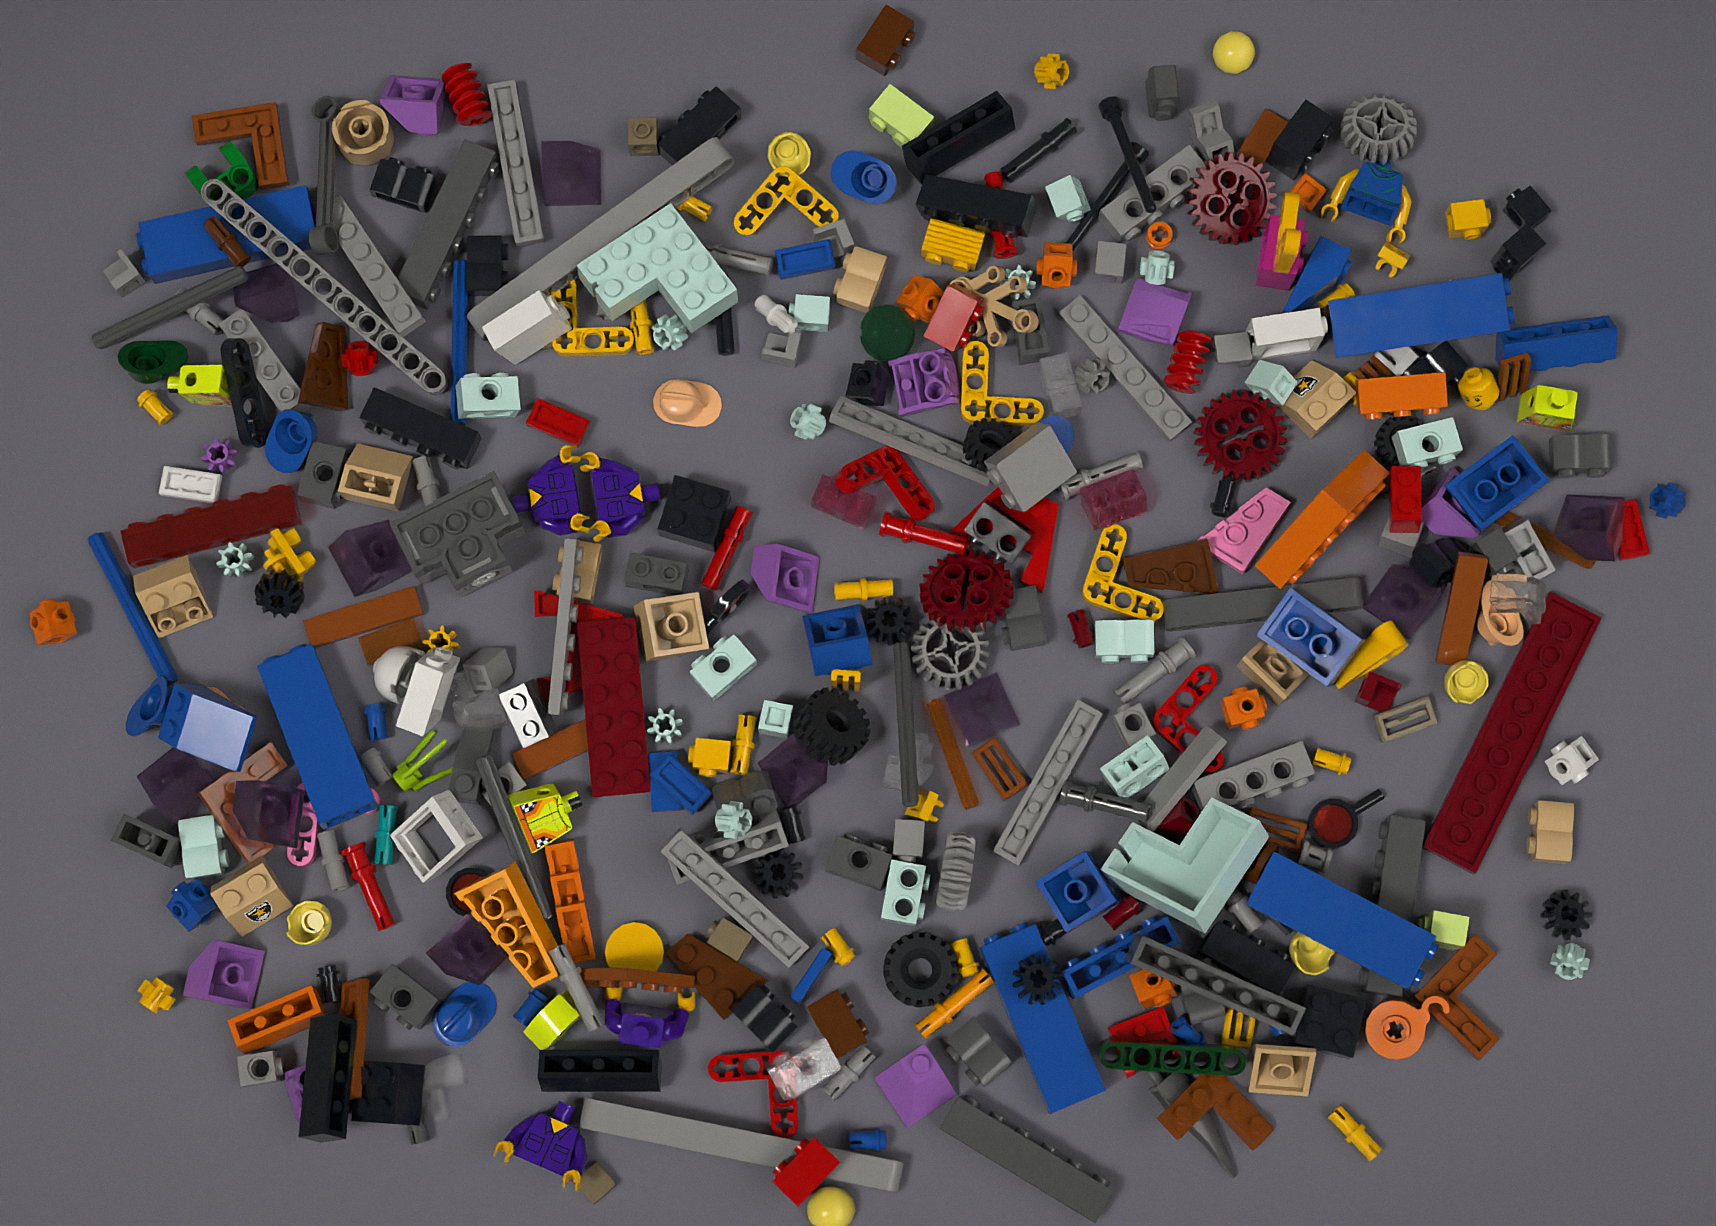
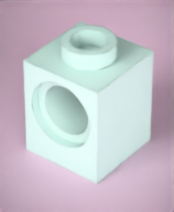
(1068, 199)
(811, 312)
(1271, 382)
(775, 719)

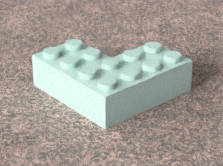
(662, 257)
(1192, 877)

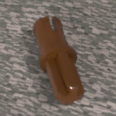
(227, 242)

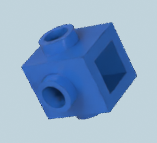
(192, 904)

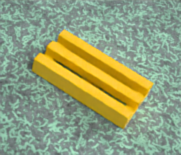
(845, 681)
(1238, 1027)

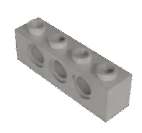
(1123, 226)
(266, 364)
(1292, 757)
(762, 838)

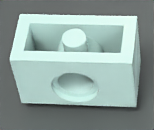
(473, 404)
(1440, 433)
(717, 683)

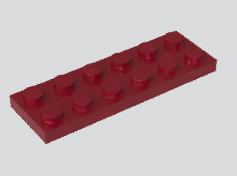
(613, 707)

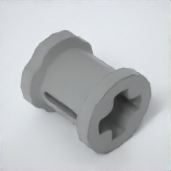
(1304, 858)

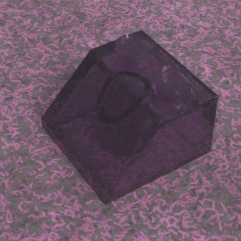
(369, 557)
(174, 783)
(269, 812)

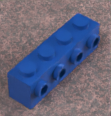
(1560, 343)
(1109, 961)

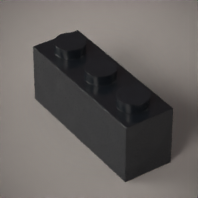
(708, 119)
(1247, 957)

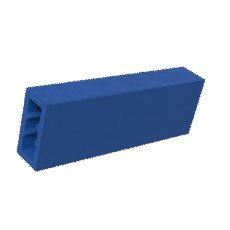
(183, 248)
(1421, 315)
(317, 736)
(1343, 921)
(1045, 1032)

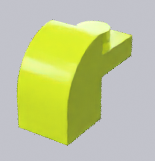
(553, 1021)

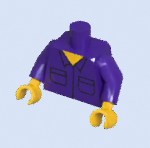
(554, 496)
(617, 496)
(646, 1024)
(549, 1144)

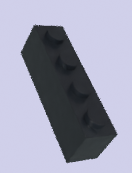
(959, 137)
(976, 206)
(420, 428)
(599, 1070)
(328, 1078)

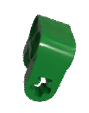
(229, 177)

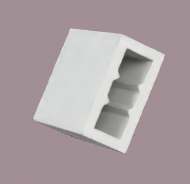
(527, 327)

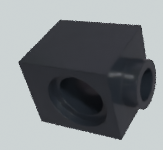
(1526, 207)
(873, 392)

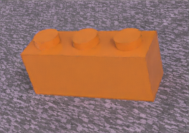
(1401, 395)
(276, 1019)

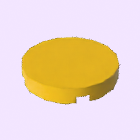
(634, 947)

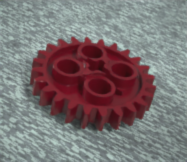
(1209, 186)
(1251, 458)
(986, 596)

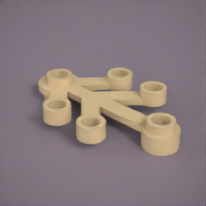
(992, 305)

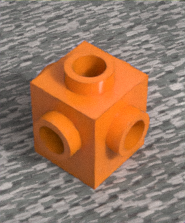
(1056, 265)
(920, 298)
(52, 622)
(1234, 713)
(1152, 989)

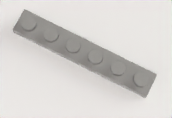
(515, 163)
(375, 270)
(1125, 368)
(906, 438)
(566, 615)
(1047, 783)
(734, 897)

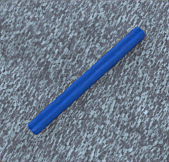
(459, 332)
(132, 607)

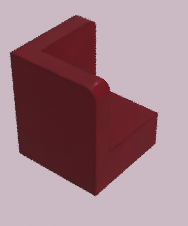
(1377, 692)
(1179, 820)

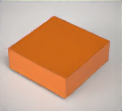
(1309, 191)

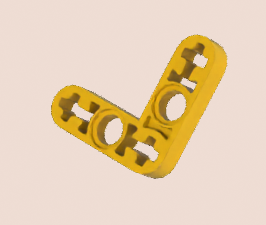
(789, 192)
(1288, 237)
(579, 335)
(980, 398)
(1105, 581)

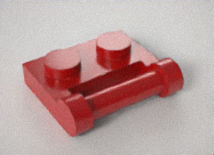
(1148, 1026)

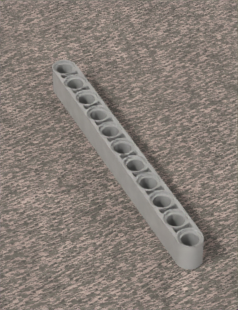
(560, 265)
(315, 277)
(731, 1142)

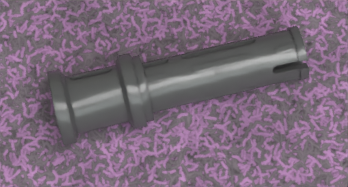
(1091, 799)

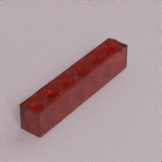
(211, 527)

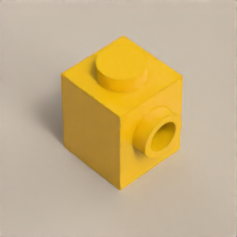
(1467, 219)
(710, 756)

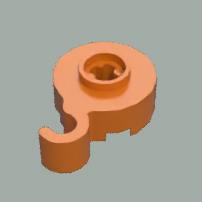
(1410, 1016)

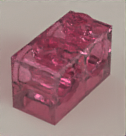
(1113, 500)
(851, 508)

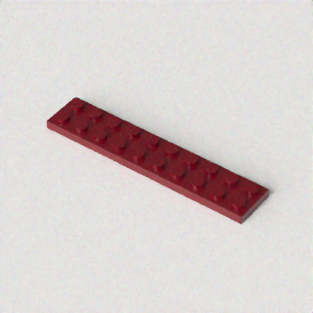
(1511, 734)

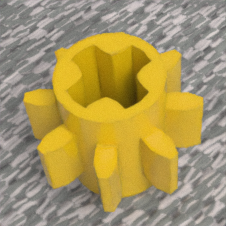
(1051, 71)
(437, 636)
(156, 994)

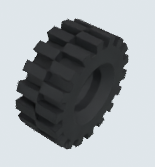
(821, 737)
(936, 953)

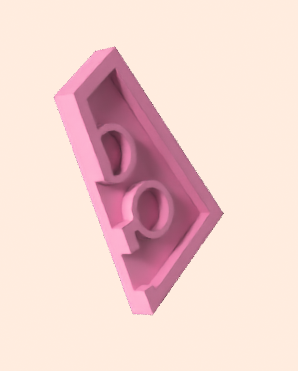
(1247, 530)

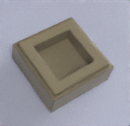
(596, 1183)

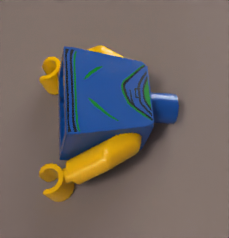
(1374, 194)

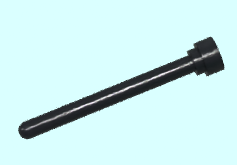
(1111, 110)
(1106, 195)

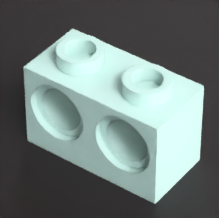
(1135, 768)
(897, 892)

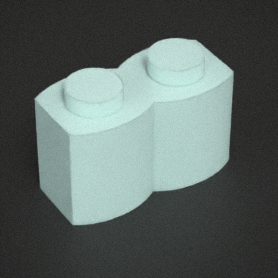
(1124, 640)
(202, 847)

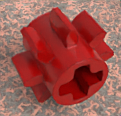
(360, 358)

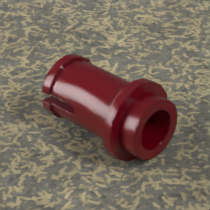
(1081, 629)
(1122, 912)

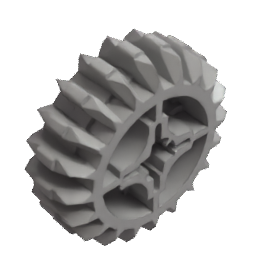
(1395, 124)
(938, 655)
(956, 871)

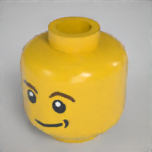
(1478, 388)

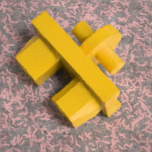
(282, 556)

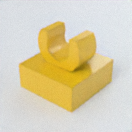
(1393, 256)
(925, 806)

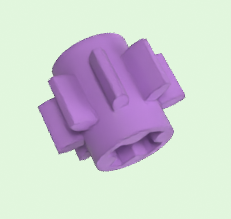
(221, 464)

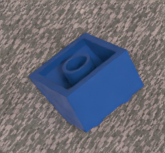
(837, 640)
(1078, 891)

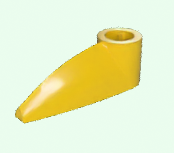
(1378, 648)

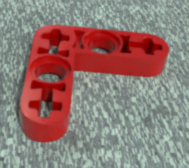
(885, 470)
(1179, 714)
(758, 1076)

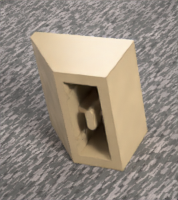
(375, 477)
(172, 596)

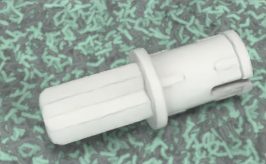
(776, 314)

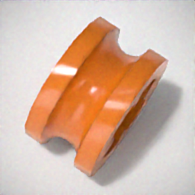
(1166, 231)

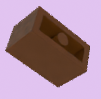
(885, 40)
(837, 1023)

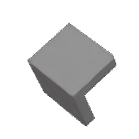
(839, 236)
(1110, 260)
(123, 275)
(1233, 348)
(782, 349)
(1398, 359)
(1400, 542)
(488, 668)

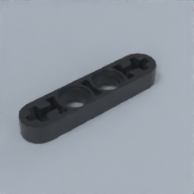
(240, 394)

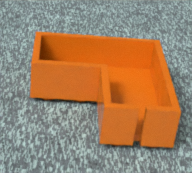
(1323, 520)

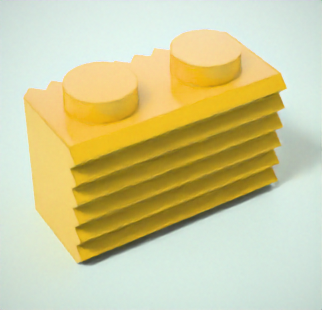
(952, 245)

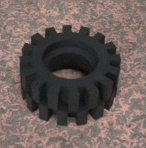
(989, 432)
(1384, 435)

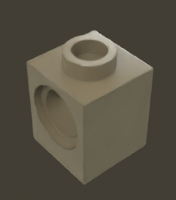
(643, 136)
(729, 939)

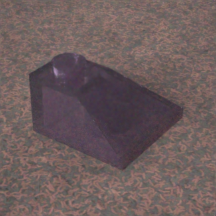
(570, 174)
(268, 294)
(1591, 526)
(1403, 599)
(982, 710)
(793, 771)
(467, 951)

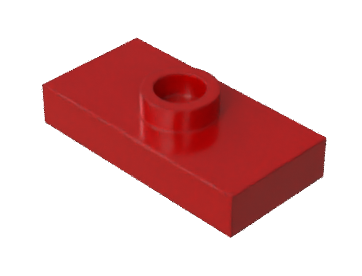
(558, 422)
(1633, 536)

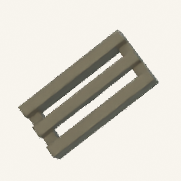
(1381, 727)

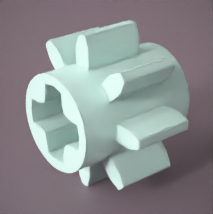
(1157, 267)
(1030, 284)
(669, 332)
(808, 421)
(233, 567)
(667, 734)
(733, 820)
(1570, 961)

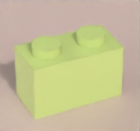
(899, 116)
(1448, 928)

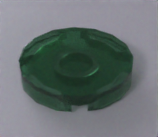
(887, 332)

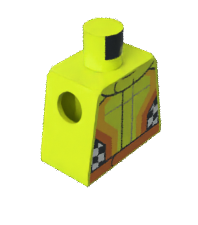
(202, 385)
(1550, 407)
(543, 814)

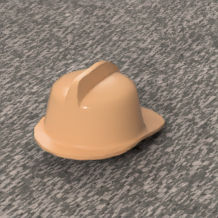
(687, 403)
(1495, 626)

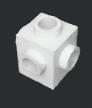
(1571, 761)

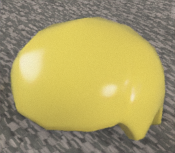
(1233, 52)
(789, 150)
(1466, 681)
(309, 923)
(1309, 955)
(831, 1207)

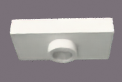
(190, 484)

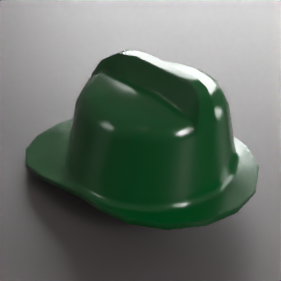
(152, 360)

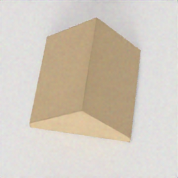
(1272, 671)
(1280, 1069)

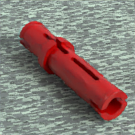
(731, 538)

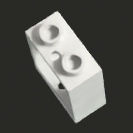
(1286, 333)
(428, 691)
(455, 824)

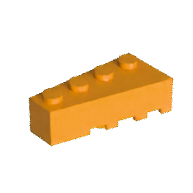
(514, 920)

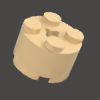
(348, 129)

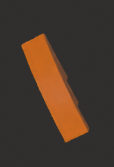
(570, 900)

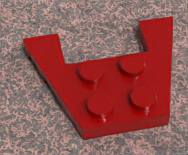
(1039, 518)
(547, 606)

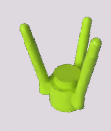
(408, 773)

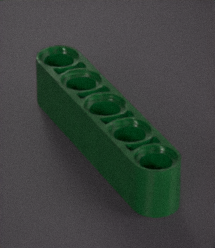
(1184, 1064)

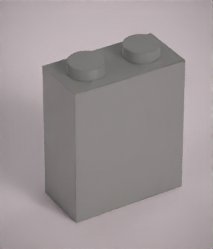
(1029, 467)

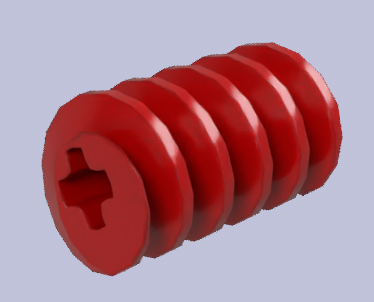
(463, 95)
(1185, 361)

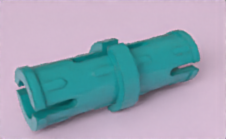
(386, 827)

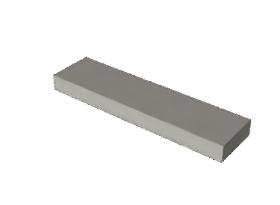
(1182, 775)

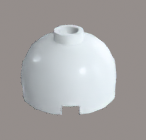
(394, 671)

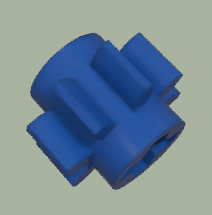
(1667, 500)

